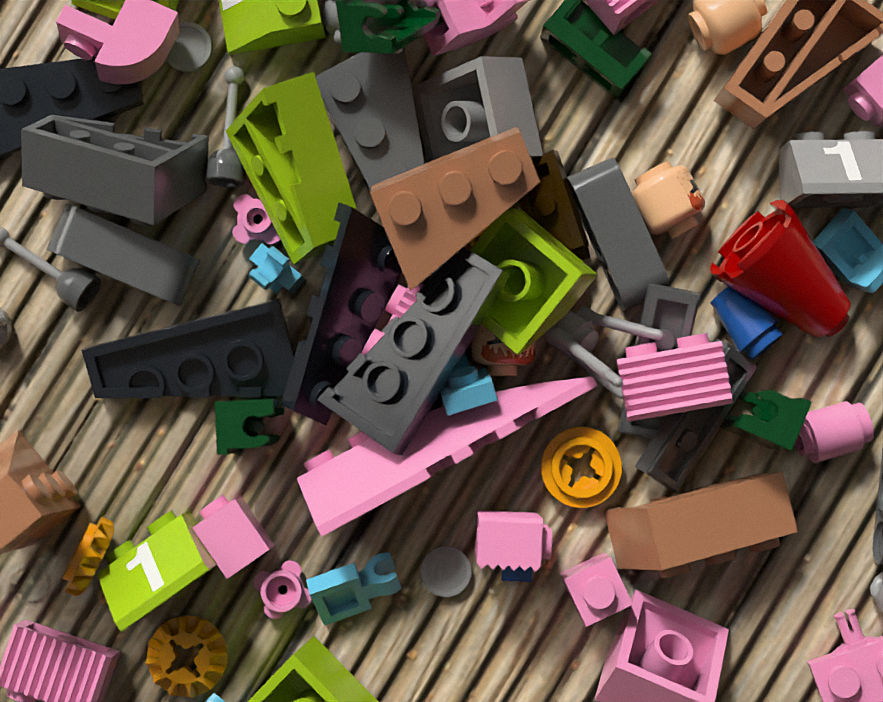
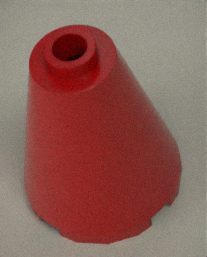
(783, 272)

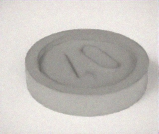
(191, 48)
(446, 571)

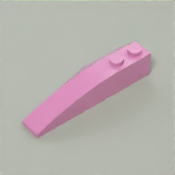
(372, 475)

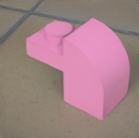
(469, 22)
(129, 48)

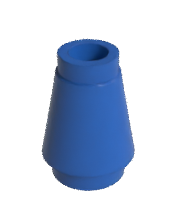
(746, 323)

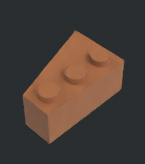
(796, 52)
(451, 200)
(30, 495)
(702, 524)

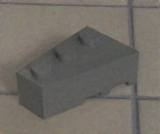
(374, 113)
(111, 170)

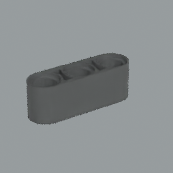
(617, 232)
(123, 254)

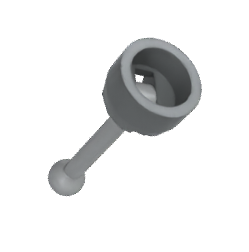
(224, 165)
(73, 286)

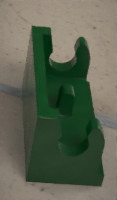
(383, 24)
(592, 48)
(773, 420)
(238, 424)

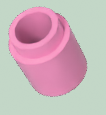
(834, 431)

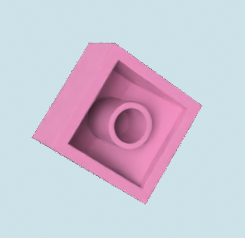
(662, 655)

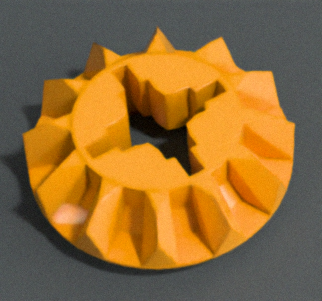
(604, 460)
(88, 556)
(210, 661)

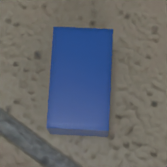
(518, 574)

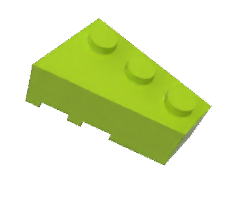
(293, 164)

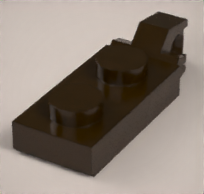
(553, 205)

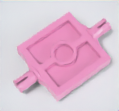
(853, 668)

